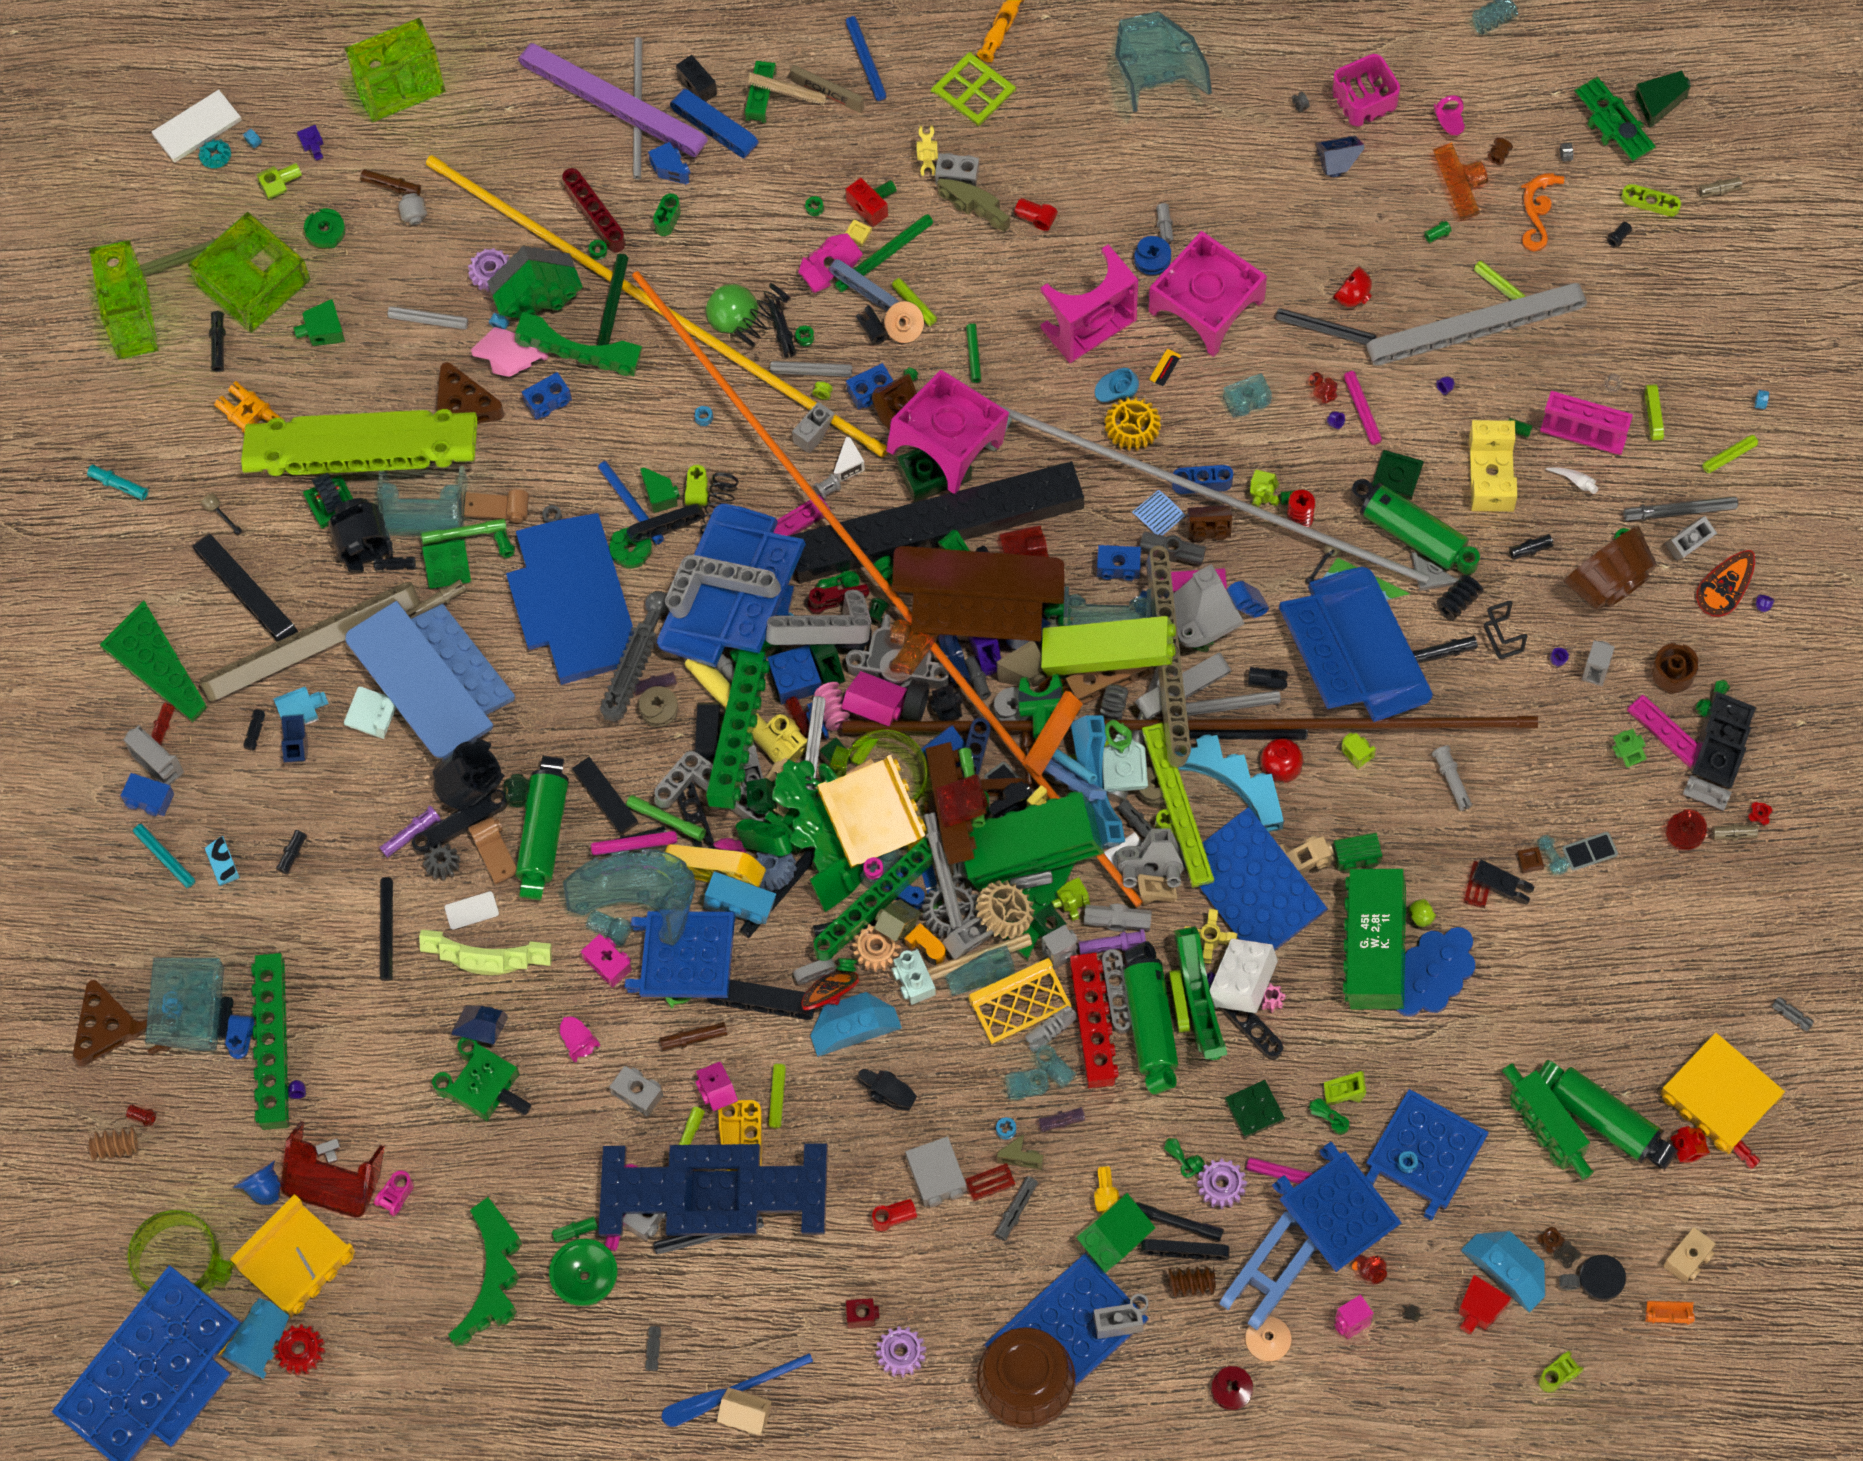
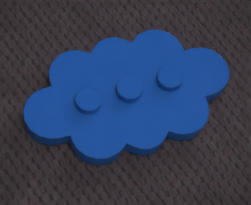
(1436, 970)

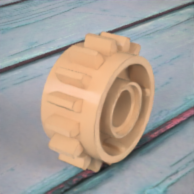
(871, 958)

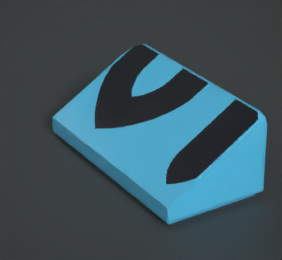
(221, 861)

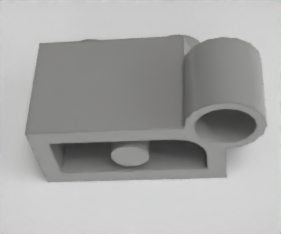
(1120, 1319)

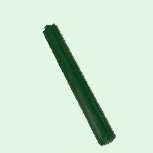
(612, 299)

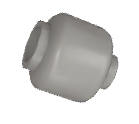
(412, 209)

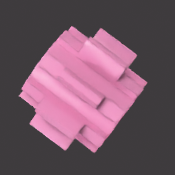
(1272, 1003)

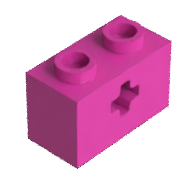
(610, 971)
(715, 1086)
(1353, 1317)

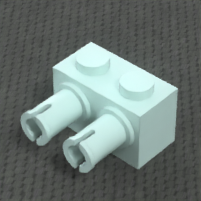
(914, 977)

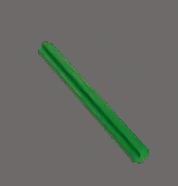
(889, 248)

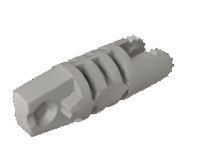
(1050, 1028)

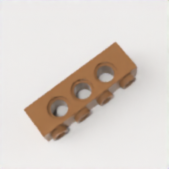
(1089, 693)

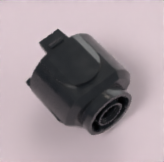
(359, 533)
(467, 774)

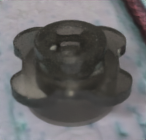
(1567, 1248)
(1412, 1312)

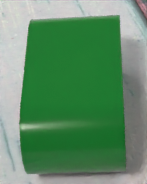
(662, 226)

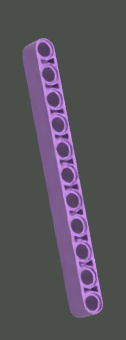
(612, 99)

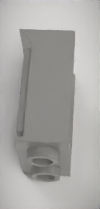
(152, 756)

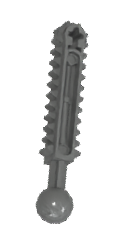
(634, 659)

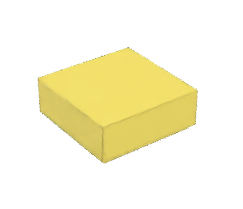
(859, 232)
(1038, 797)

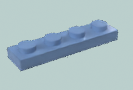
(1075, 782)

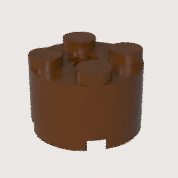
(1675, 668)

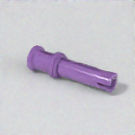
(418, 825)
(1122, 941)

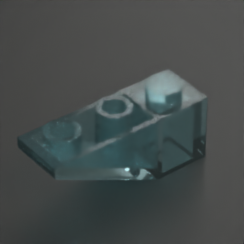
(981, 971)

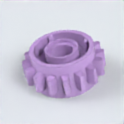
(482, 263)
(1226, 1172)
(901, 1339)

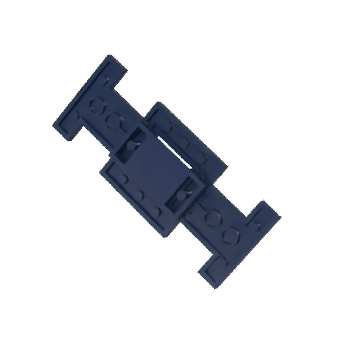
(713, 1200)

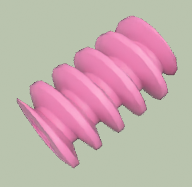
(833, 712)

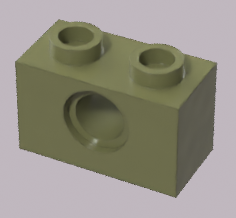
(897, 920)

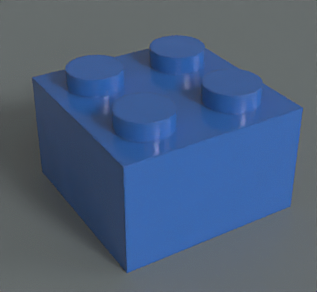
(794, 674)

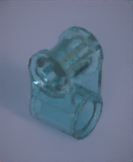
(1024, 1084)

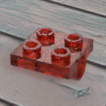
(1024, 542)
(961, 800)

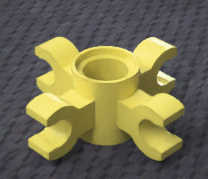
(927, 150)
(1221, 937)

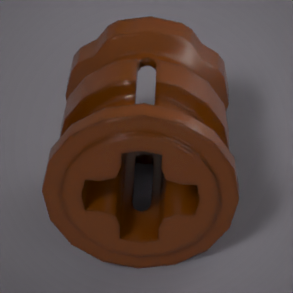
(1500, 151)

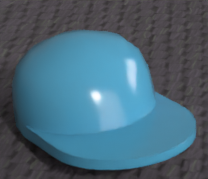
(1116, 385)

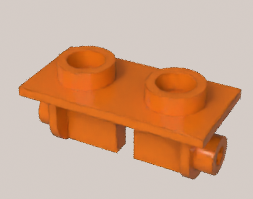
(1670, 1312)

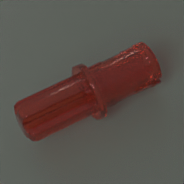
(798, 715)
(162, 722)

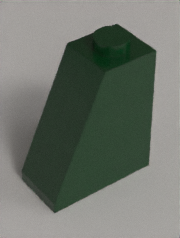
(1661, 95)
(827, 662)

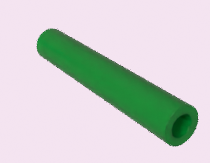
(973, 350)

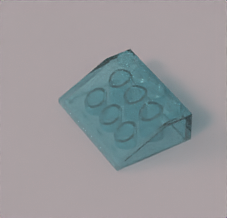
(185, 1003)

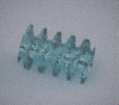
(1492, 14)

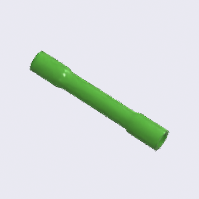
(440, 535)
(967, 766)
(686, 827)

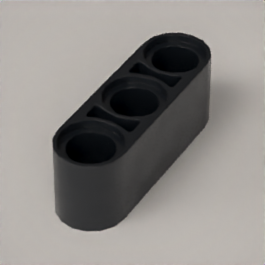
(707, 729)

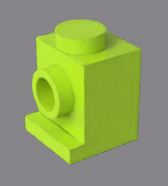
(1357, 749)

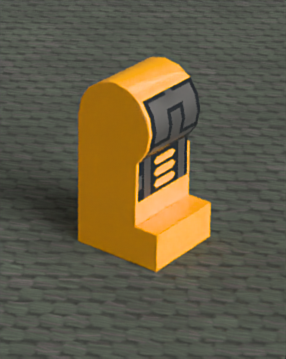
(927, 943)

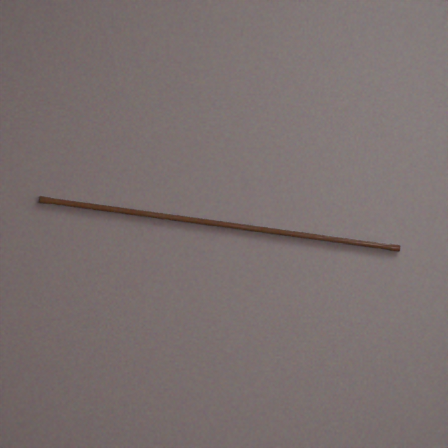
(1519, 722)

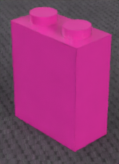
(874, 698)

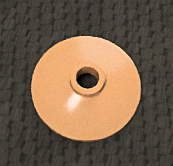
(912, 320)
(1266, 1349)

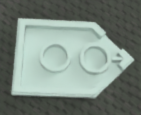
(1126, 769)

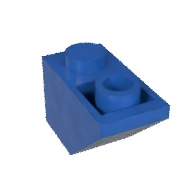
(668, 165)

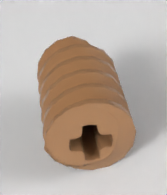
(113, 1144)

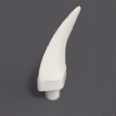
(1580, 479)

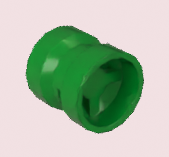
(885, 567)

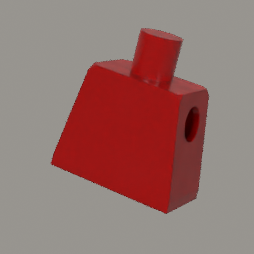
(1481, 1305)

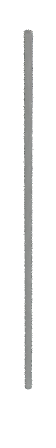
(1217, 496)

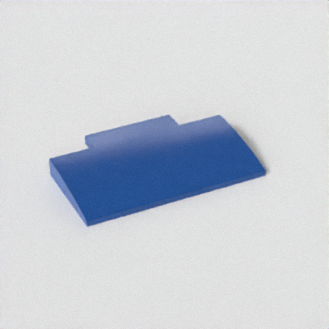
(571, 596)
(152, 1371)

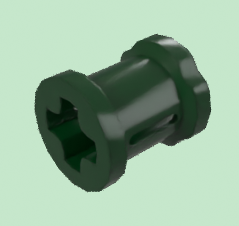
(877, 610)

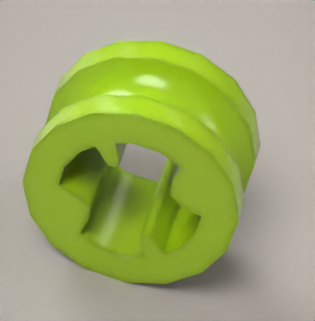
(822, 390)

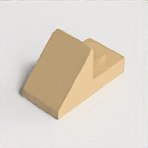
(1155, 888)

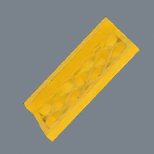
(1011, 983)

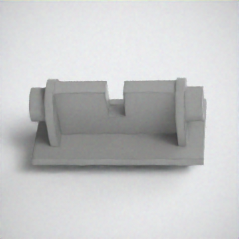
(1707, 793)

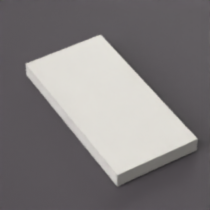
(196, 125)

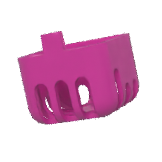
(1371, 103)

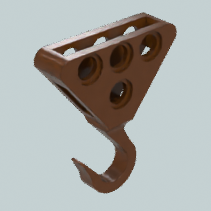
(456, 395)
(103, 1039)

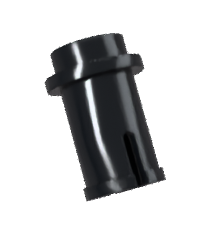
(1615, 238)

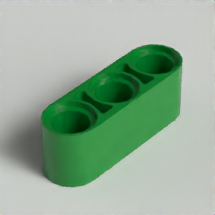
(764, 837)

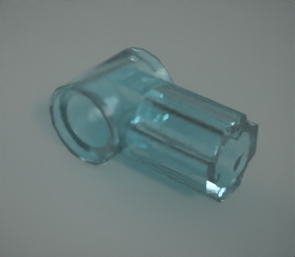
(615, 929)
(1056, 1067)

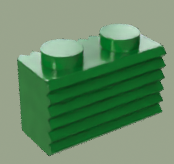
(1357, 852)

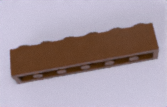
(943, 771)

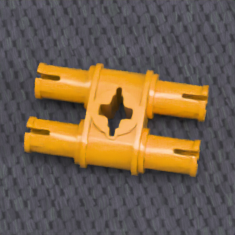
(249, 403)

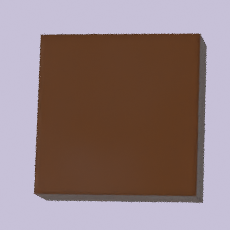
(1530, 860)

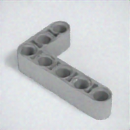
(697, 570)
(849, 628)
(694, 774)

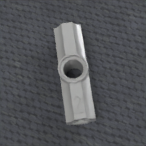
(1117, 917)

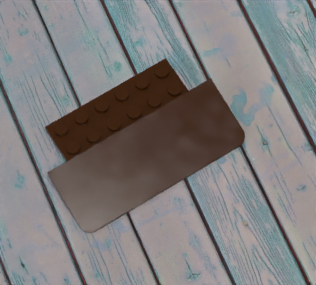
(977, 591)

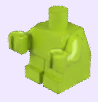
(1263, 487)
(1071, 897)

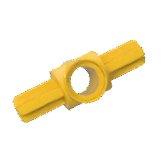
(1106, 1193)

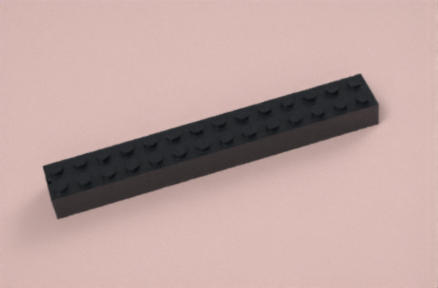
(926, 522)

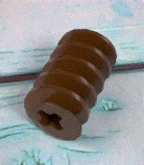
(1192, 1282)

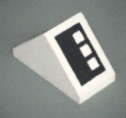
(849, 461)

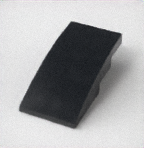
(1723, 739)

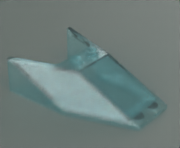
(1156, 52)

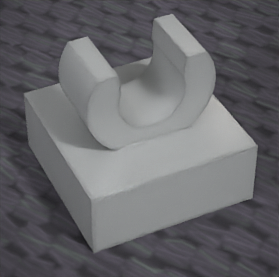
(328, 1148)

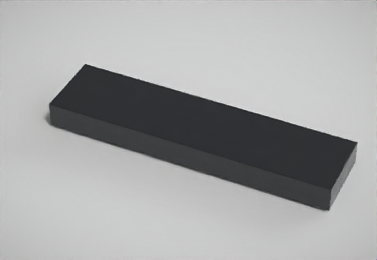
(605, 795)

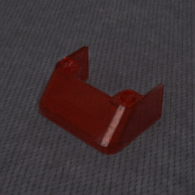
(326, 1183)

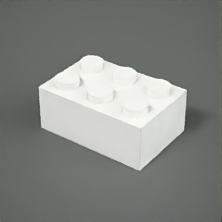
(1243, 975)

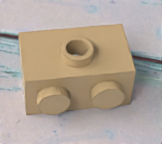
(1689, 1255)
(744, 1411)

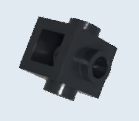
(947, 703)

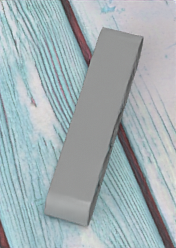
(1193, 680)

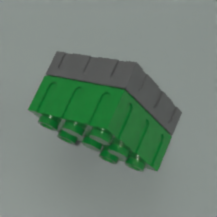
(534, 281)

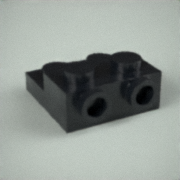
(1014, 799)

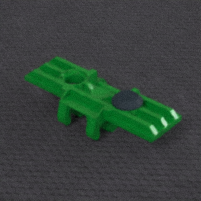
(1626, 134)

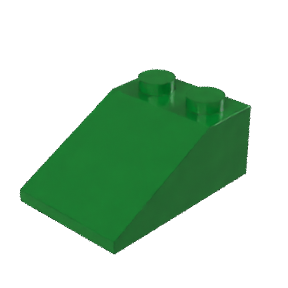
(1115, 1232)

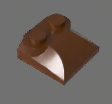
(892, 398)

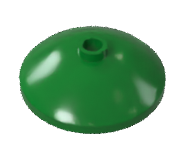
(581, 1258)

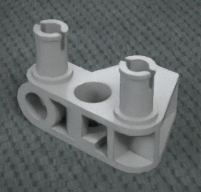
(1157, 850)

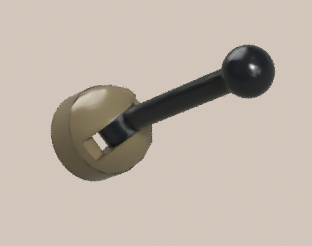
(212, 504)
(1329, 551)

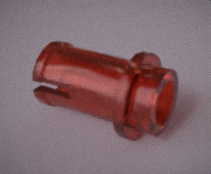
(142, 1115)

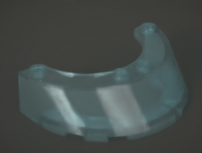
(642, 878)

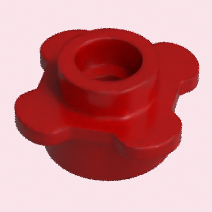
(1765, 809)

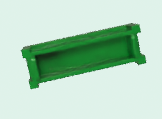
(759, 97)

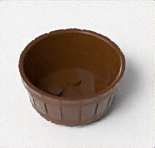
(1614, 570)
(1026, 1378)

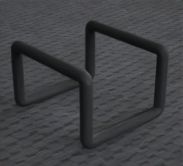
(1494, 621)

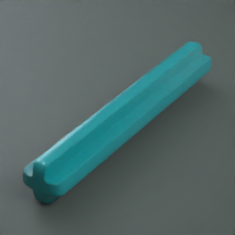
(164, 856)

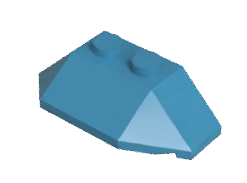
(853, 1022)
(1509, 1265)

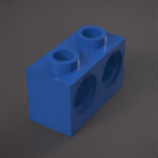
(867, 382)
(543, 392)

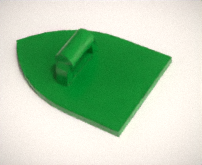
(836, 882)

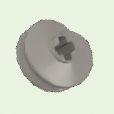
(1003, 702)

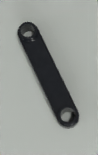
(459, 822)

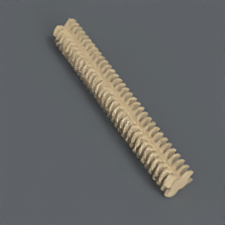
(786, 87)

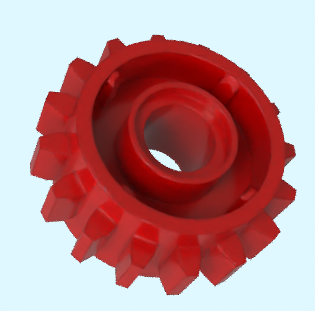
(305, 1360)

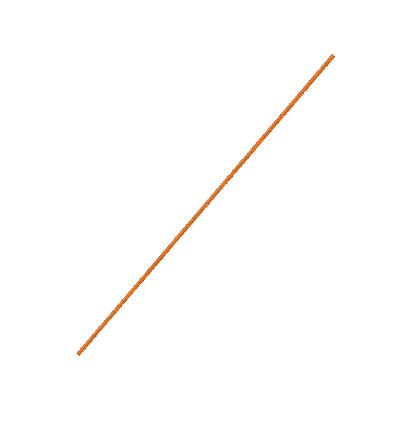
(862, 557)

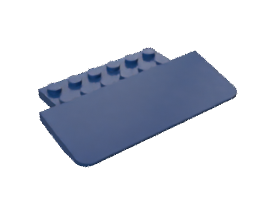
(729, 616)
(1355, 645)

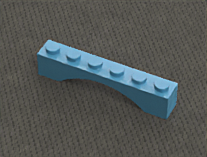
(1089, 746)

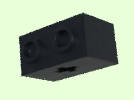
(696, 78)

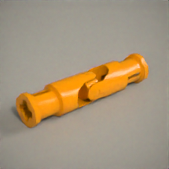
(995, 35)

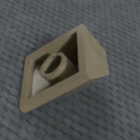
(1021, 663)

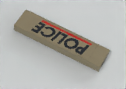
(833, 91)

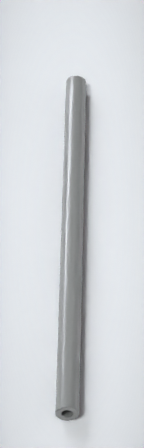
(637, 135)

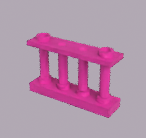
(1586, 422)

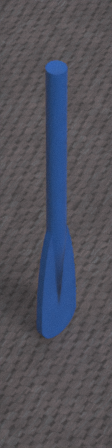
(697, 1405)

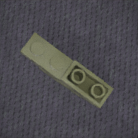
(970, 198)

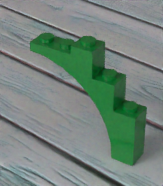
(1199, 1000)
(499, 1274)

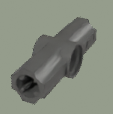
(1185, 551)

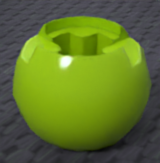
(1422, 912)

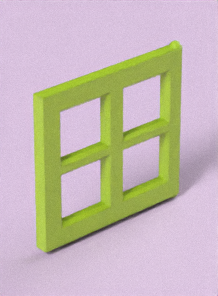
(958, 103)

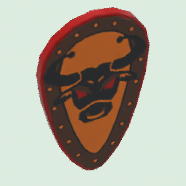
(1726, 584)
(829, 989)

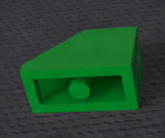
(659, 490)

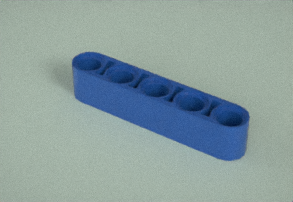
(714, 123)

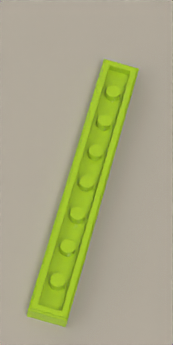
(1178, 807)

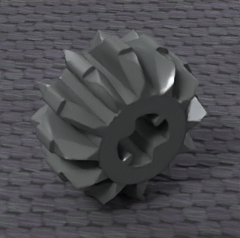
(1114, 702)
(440, 854)

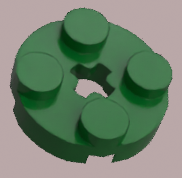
(324, 238)
(625, 558)

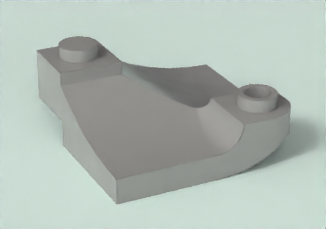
(1204, 609)

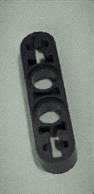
(665, 523)
(698, 817)
(1255, 1022)
(1184, 1249)

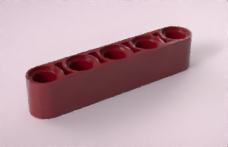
(590, 202)

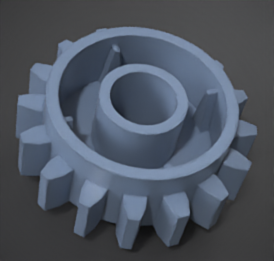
(778, 870)

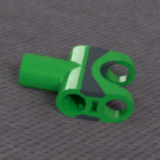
(1039, 704)

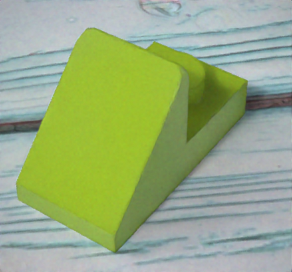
(1345, 1088)

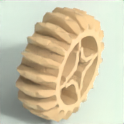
(993, 910)

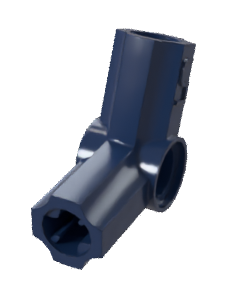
(953, 650)

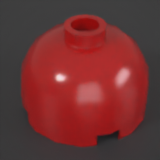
(1355, 289)
(1282, 760)

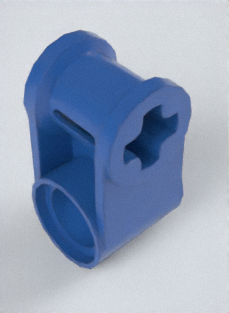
(239, 1035)

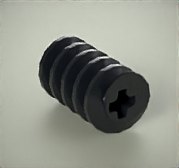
(1458, 596)

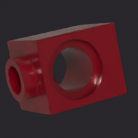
(854, 1306)

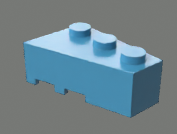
(735, 896)
(256, 1338)

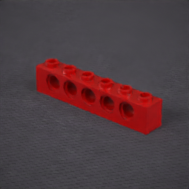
(1096, 1075)

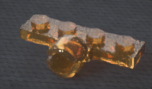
(1460, 179)
(914, 646)

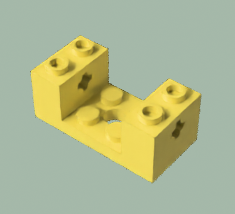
(1492, 447)

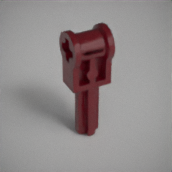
(830, 597)

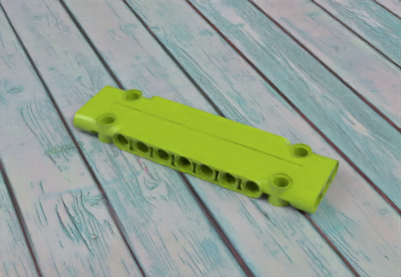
(359, 442)

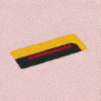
(1165, 367)

